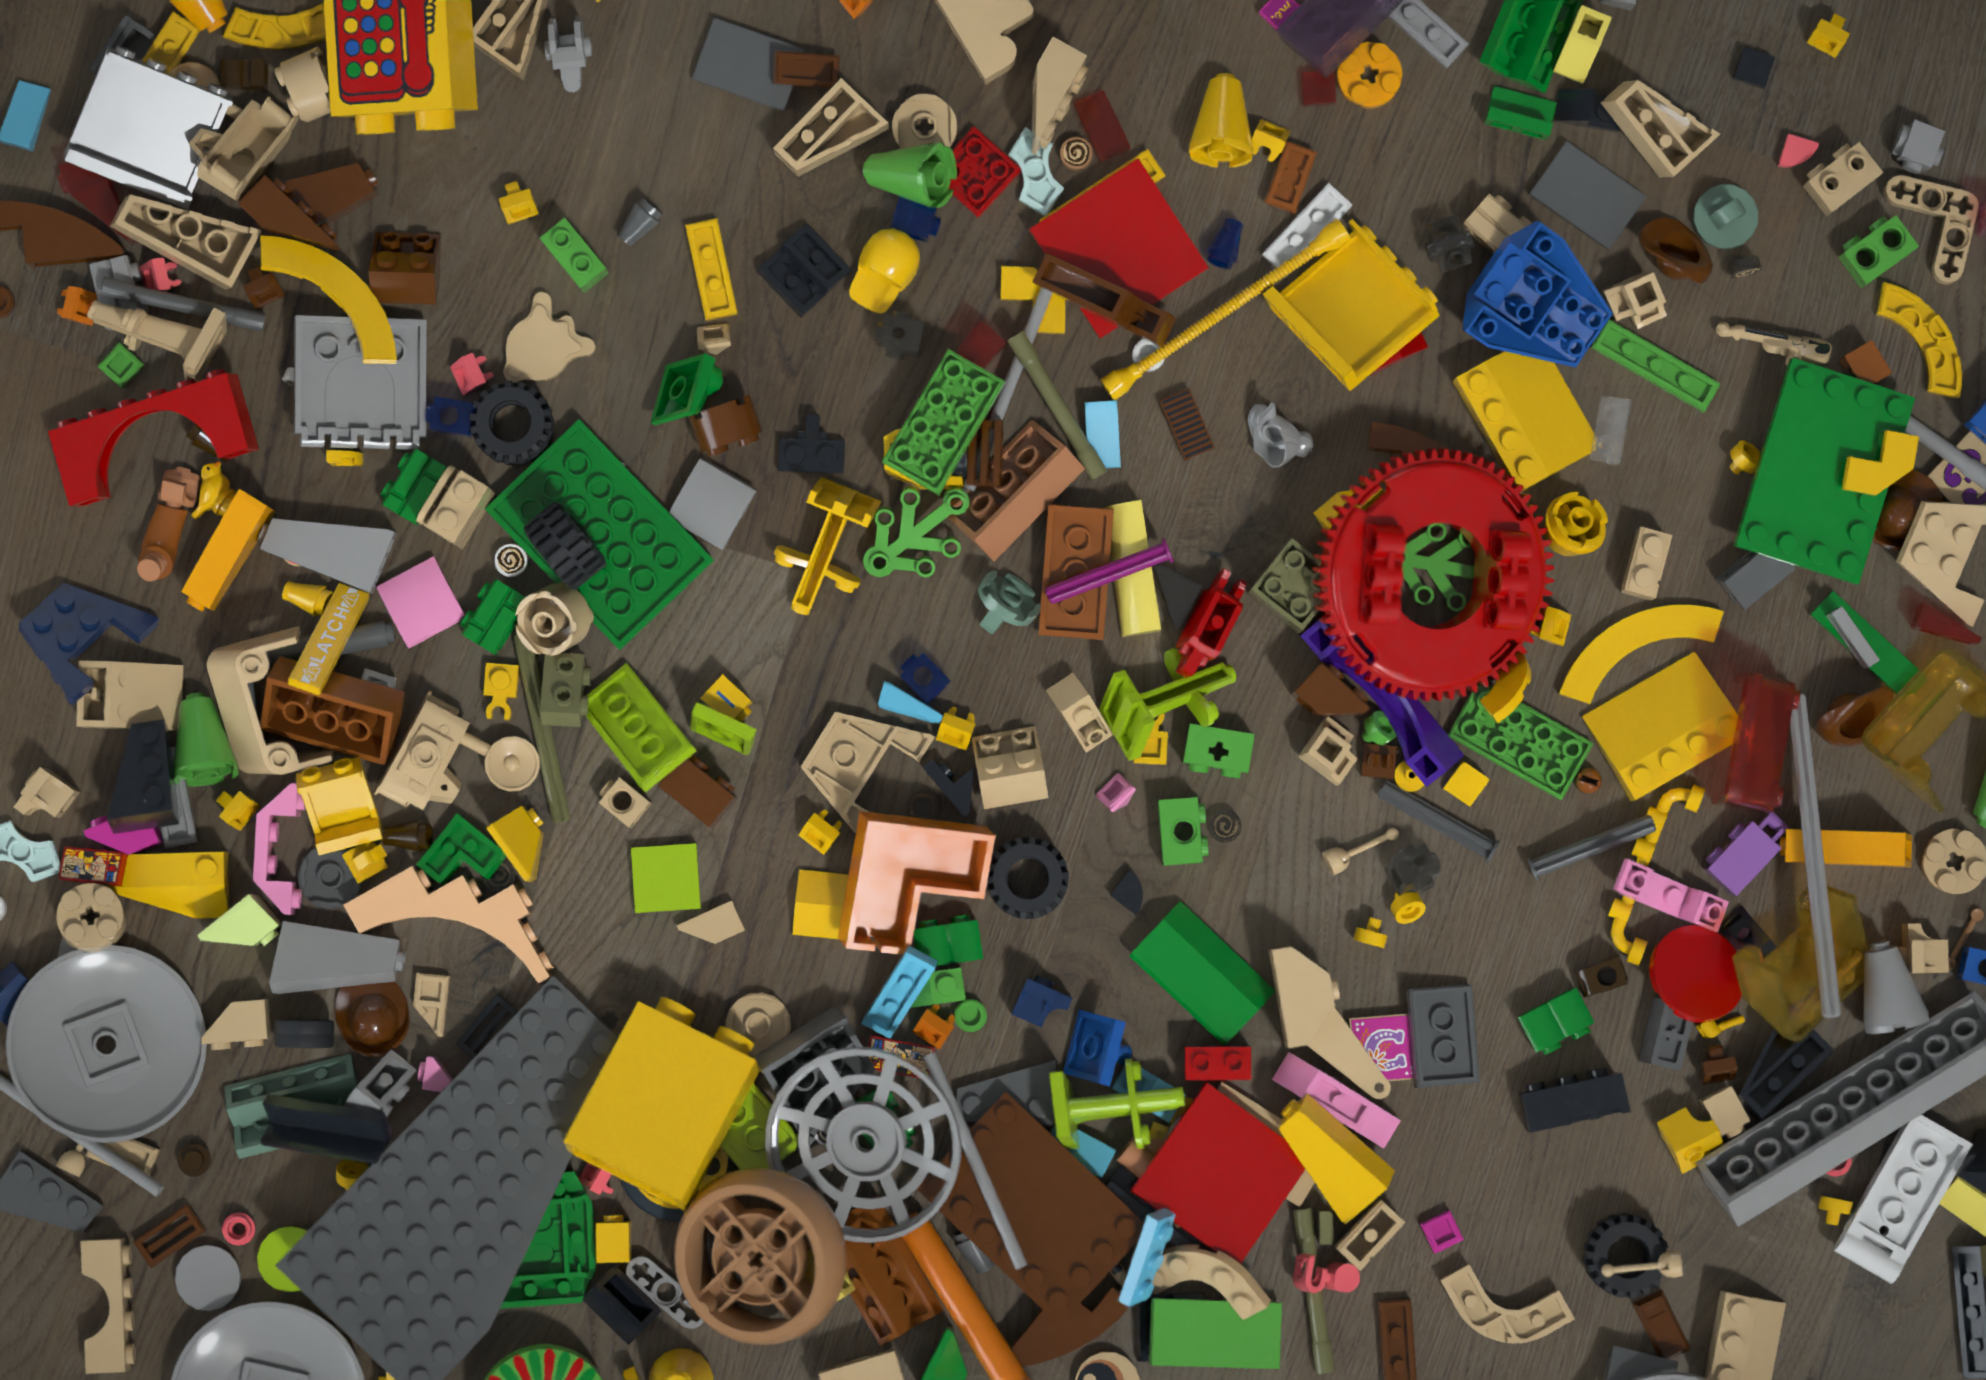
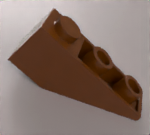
(280, 215)

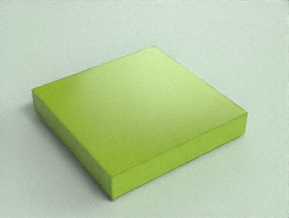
(722, 729)
(666, 878)

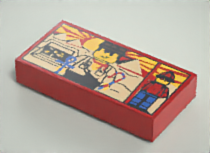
(93, 866)
(907, 1050)

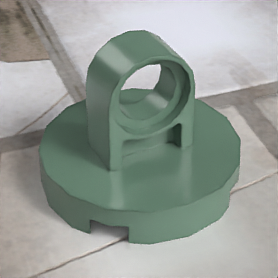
(1725, 217)
(1007, 600)

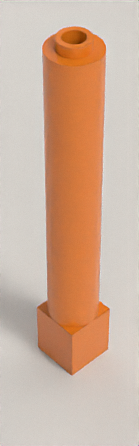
(963, 1304)

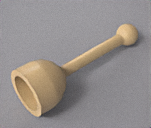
(1338, 859)
(72, 1161)
(1668, 1265)

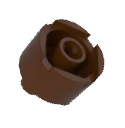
(726, 425)

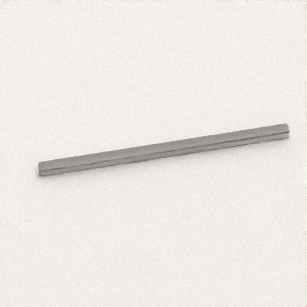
(1814, 861)

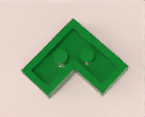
(460, 844)

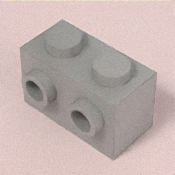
(383, 1085)

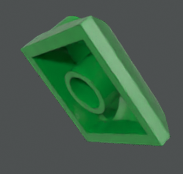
(686, 388)

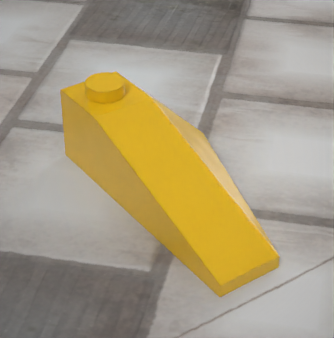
(179, 882)

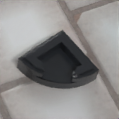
(1129, 892)

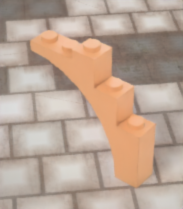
(499, 916)

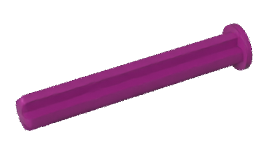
(1109, 572)

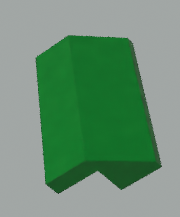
(1529, 40)
(1202, 973)

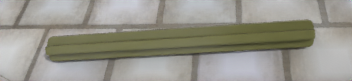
(542, 734)

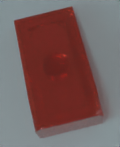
(1102, 126)
(1938, 624)

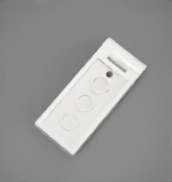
(1902, 1197)

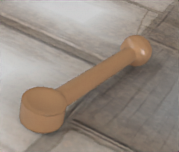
(1975, 915)

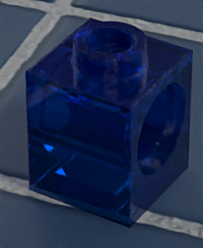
(916, 220)
(460, 427)
(934, 688)

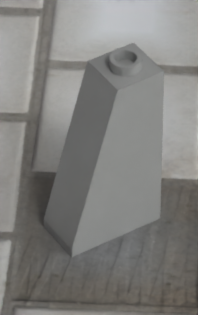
(337, 551)
(332, 958)

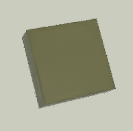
(1325, 1227)

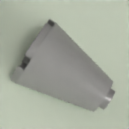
(1889, 991)

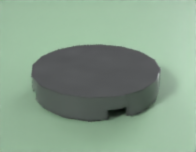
(328, 879)

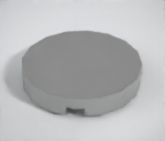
(208, 1277)

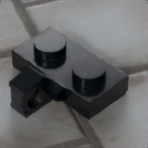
(811, 451)

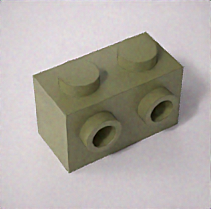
(563, 690)

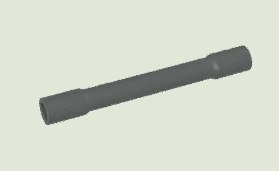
(129, 292)

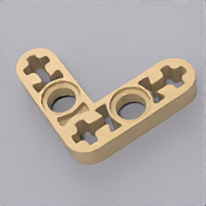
(1951, 220)

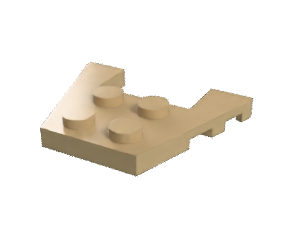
(1939, 549)
(850, 753)

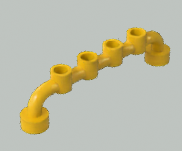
(1643, 851)

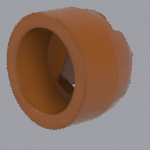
(1584, 787)

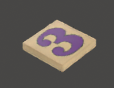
(1951, 481)

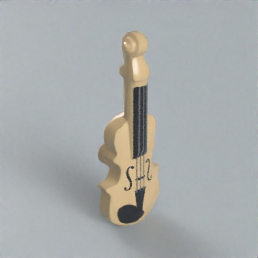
(1802, 348)

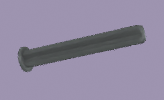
(1438, 820)
(1591, 846)

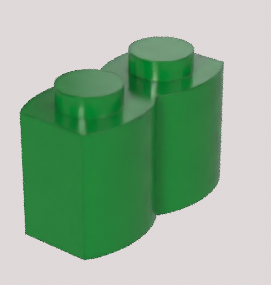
(949, 942)
(1556, 1020)

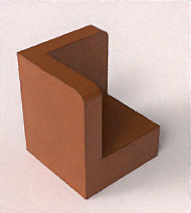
(1866, 363)

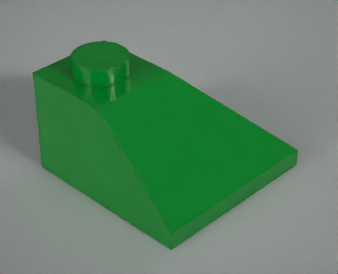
(946, 1360)

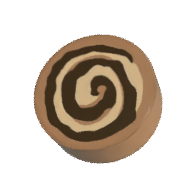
(1076, 153)

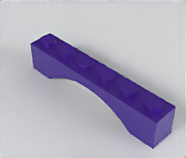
(1422, 739)

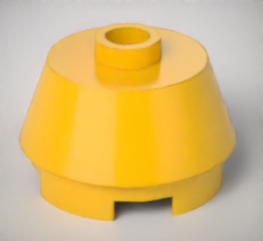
(1575, 524)

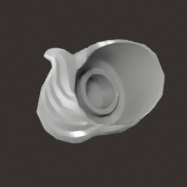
(1276, 437)

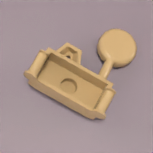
(246, 147)
(428, 746)

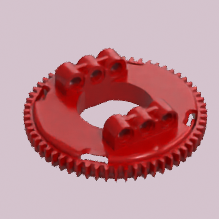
(1365, 574)

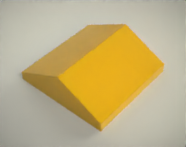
(819, 903)

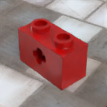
(1217, 1063)

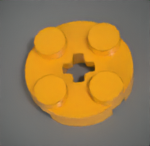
(1386, 84)

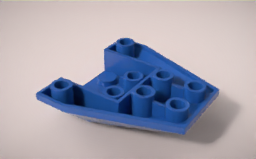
(1535, 299)

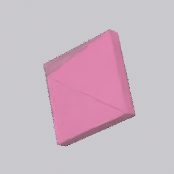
(1116, 793)

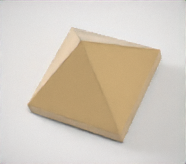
(713, 338)

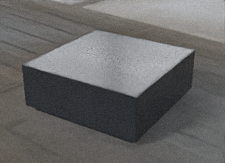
(1754, 68)

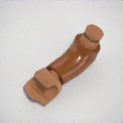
(166, 525)

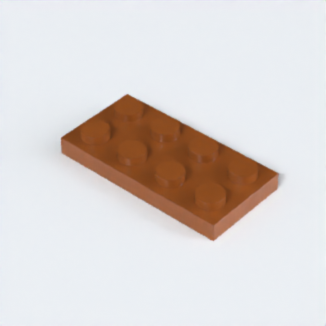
(1074, 544)

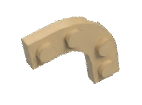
(1217, 1270)
(1501, 1323)

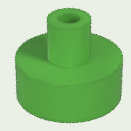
(1378, 729)

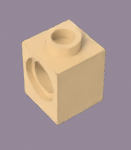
(636, 809)
(1725, 1110)

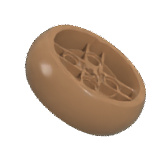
(800, 1301)

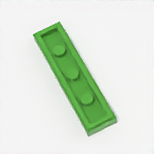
(1655, 366)

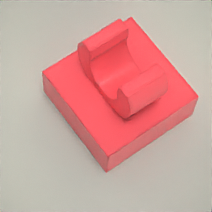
(155, 274)
(468, 373)
(595, 1179)

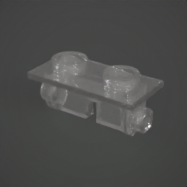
(1611, 430)

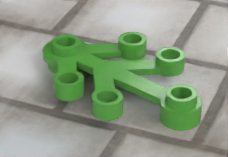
(913, 536)
(1436, 566)

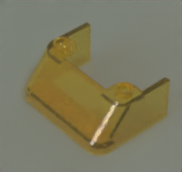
(1921, 715)

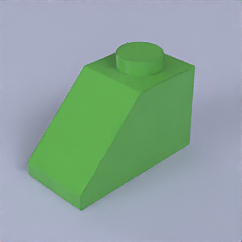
(942, 987)

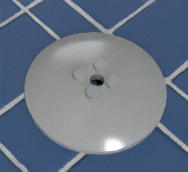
(116, 996)
(268, 1344)

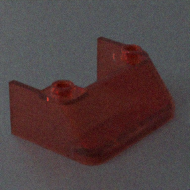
(1759, 743)

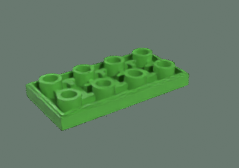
(943, 422)
(1522, 743)
(1213, 1335)

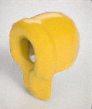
(884, 269)

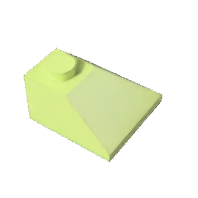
(244, 924)

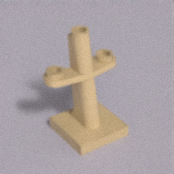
(191, 343)

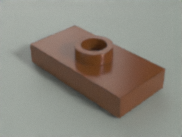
(1290, 177)

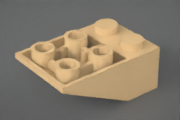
(1056, 77)
(130, 694)

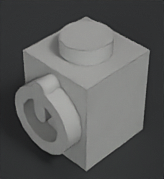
(1918, 147)

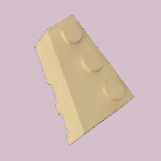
(510, 32)
(1657, 128)

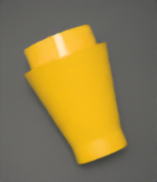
(307, 597)

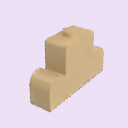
(983, 29)

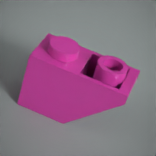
(126, 842)

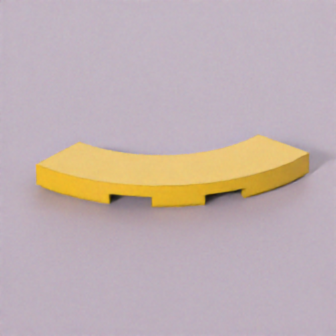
(1930, 334)

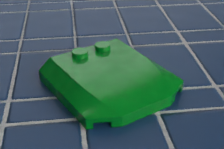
(560, 1253)

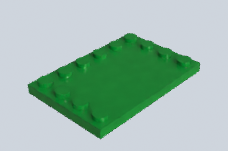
(1797, 492)
(643, 546)

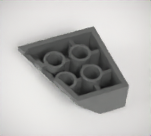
(817, 1037)

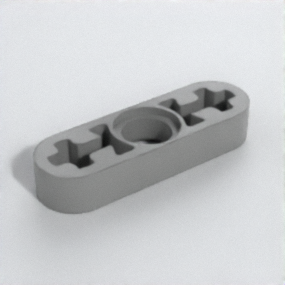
(667, 1278)

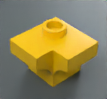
(1688, 1138)

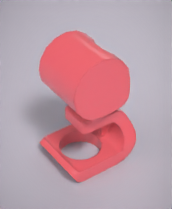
(1335, 1276)

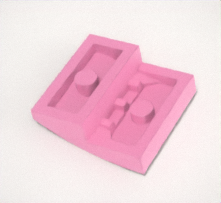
(421, 602)

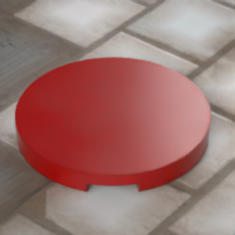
(1695, 974)

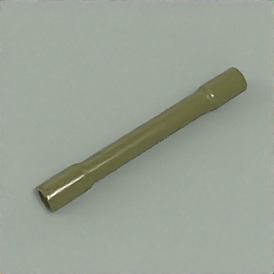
(1084, 450)
(1321, 1344)

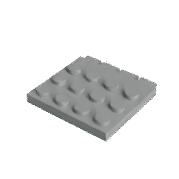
(354, 399)

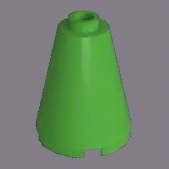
(914, 173)
(202, 744)

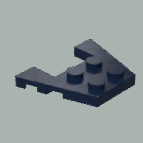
(69, 624)

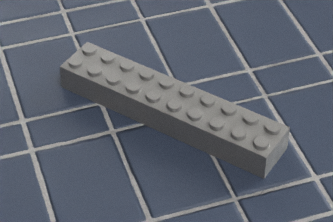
(1849, 1112)

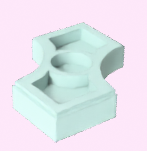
(1040, 187)
(35, 858)

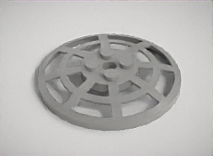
(882, 1125)

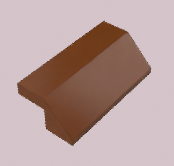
(887, 1280)

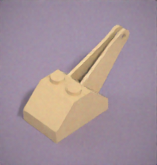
(1310, 1018)

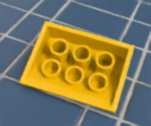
(1526, 416)
(1663, 726)

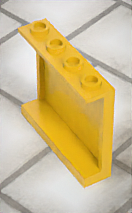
(1355, 307)

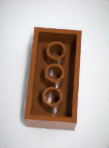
(345, 717)

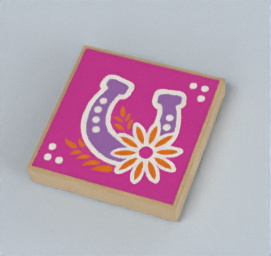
(1387, 1043)

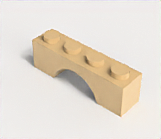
(107, 1264)

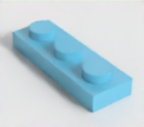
(899, 992)
(1147, 1257)

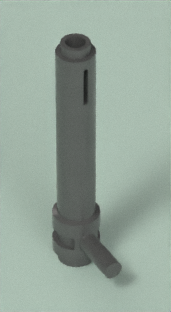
(362, 638)

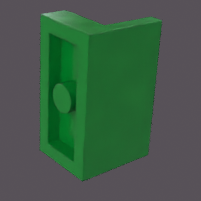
(1520, 113)

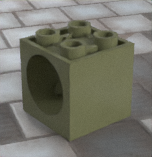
(1288, 587)

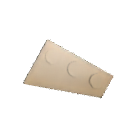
(830, 129)

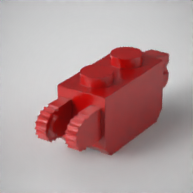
(1209, 624)

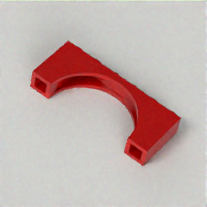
(87, 445)

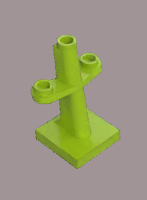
(1133, 713)
(1072, 1111)

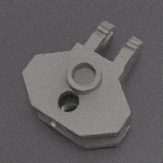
(568, 52)

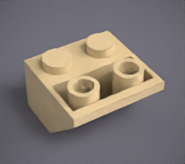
(1010, 767)

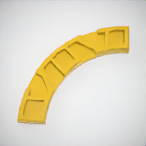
(277, 31)
(341, 285)
(1632, 633)

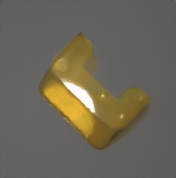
(1786, 981)

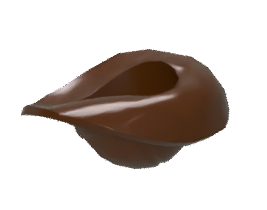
(1677, 250)
(1901, 507)
(1851, 715)
(372, 1017)

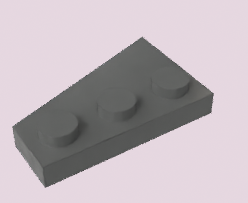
(1027, 1086)
(45, 1196)

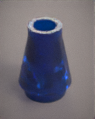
(1225, 247)

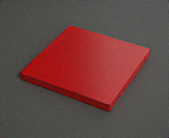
(1123, 236)
(1220, 1174)

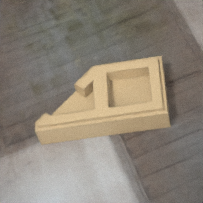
(714, 924)
(432, 1000)

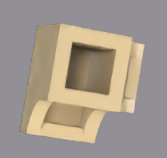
(1638, 298)
(1329, 751)
(47, 792)
(1922, 952)

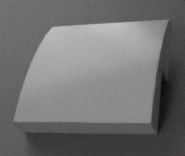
(712, 503)

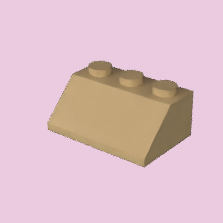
(1744, 1338)

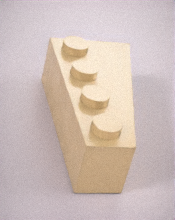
(195, 241)

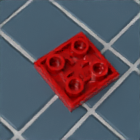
(981, 172)

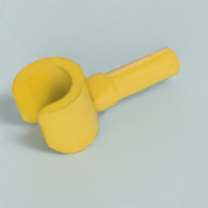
(1711, 1029)

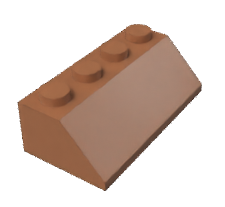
(1033, 475)

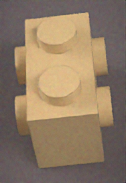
(1841, 177)

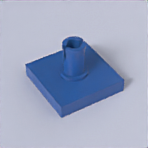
(1096, 1048)

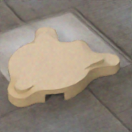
(543, 346)

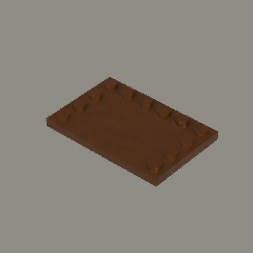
(1057, 1209)

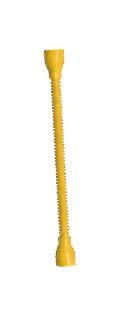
(1329, 238)

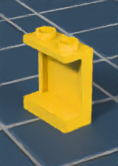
(339, 805)

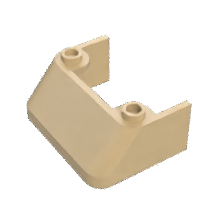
(230, 672)

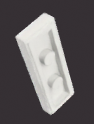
(1306, 226)

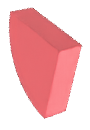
(1796, 151)

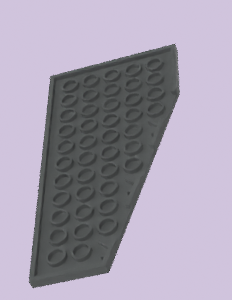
(444, 1218)

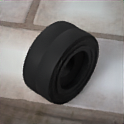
(304, 1033)

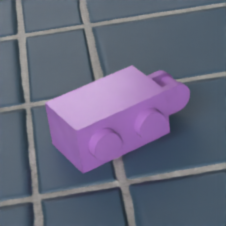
(1745, 853)

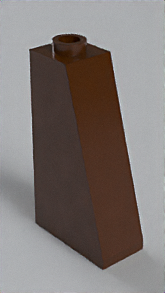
(331, 193)

